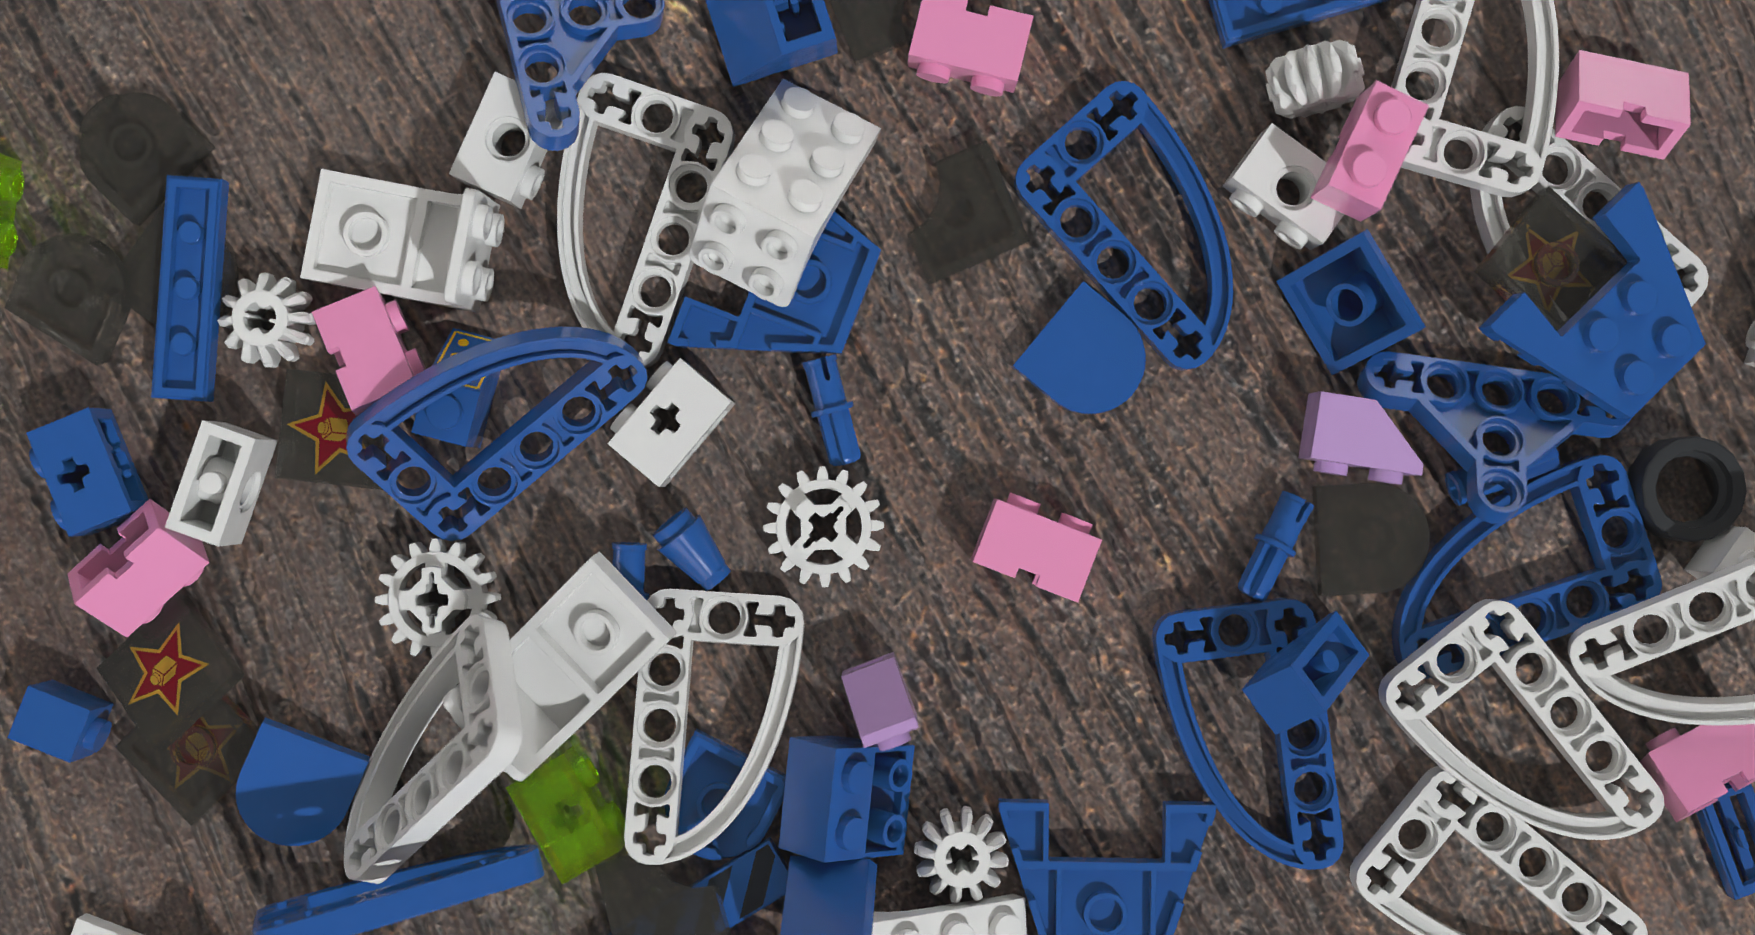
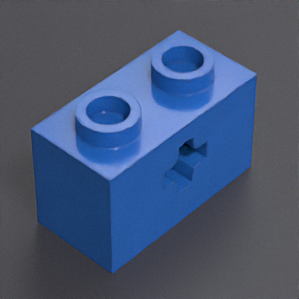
(64, 453)

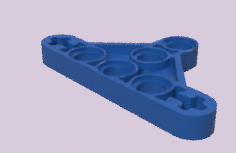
(571, 50)
(1464, 418)

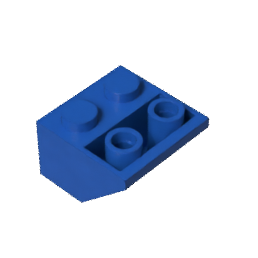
(770, 35)
(845, 799)

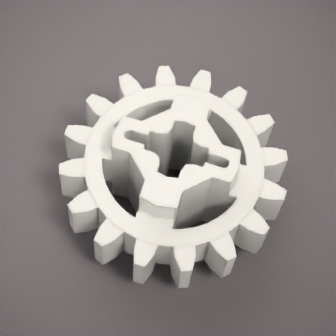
(842, 544)
(435, 576)

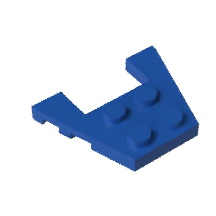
(816, 317)
(1628, 333)
(1106, 893)

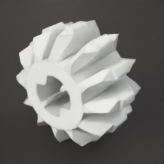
(1315, 79)
(248, 319)
(962, 873)

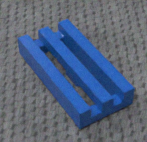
(1718, 845)

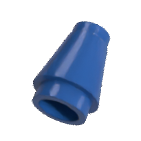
(691, 548)

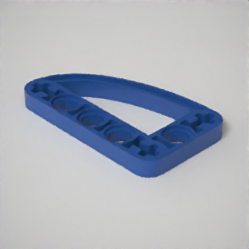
(1104, 234)
(504, 452)
(1556, 621)
(1292, 760)
(403, 895)

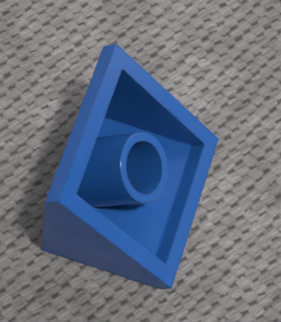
(1350, 302)
(829, 897)

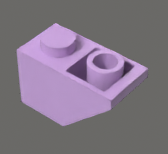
(1355, 434)
(880, 702)

